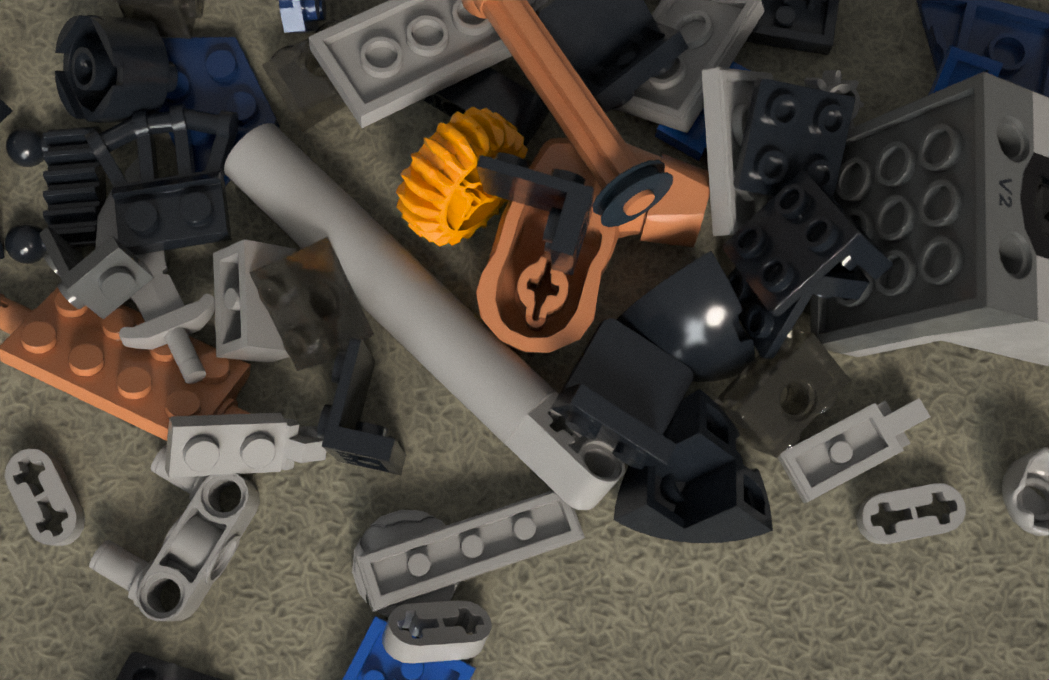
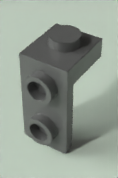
(100, 279)

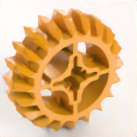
(442, 185)

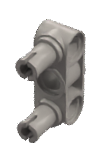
(191, 553)

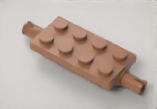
(88, 360)

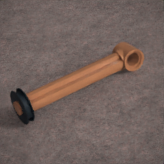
(626, 184)

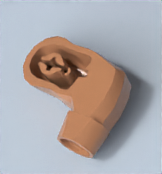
(550, 309)

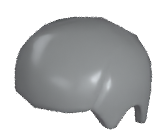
(1022, 502)

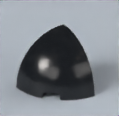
(695, 321)
(702, 489)

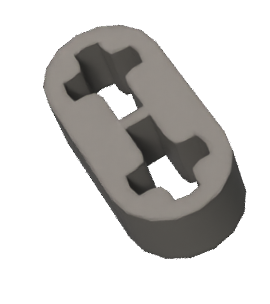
(908, 501)
(33, 503)
(437, 631)

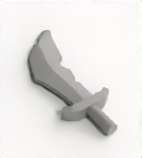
(159, 302)

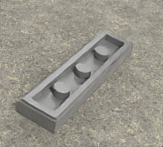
(467, 549)

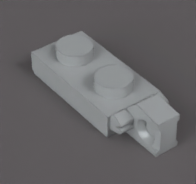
(238, 444)
(850, 447)

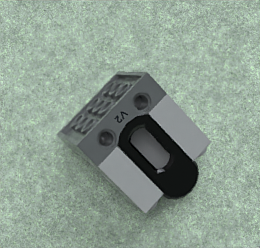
(963, 215)

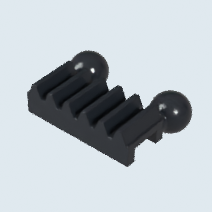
(74, 188)

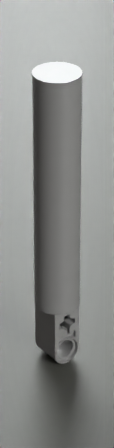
(424, 316)

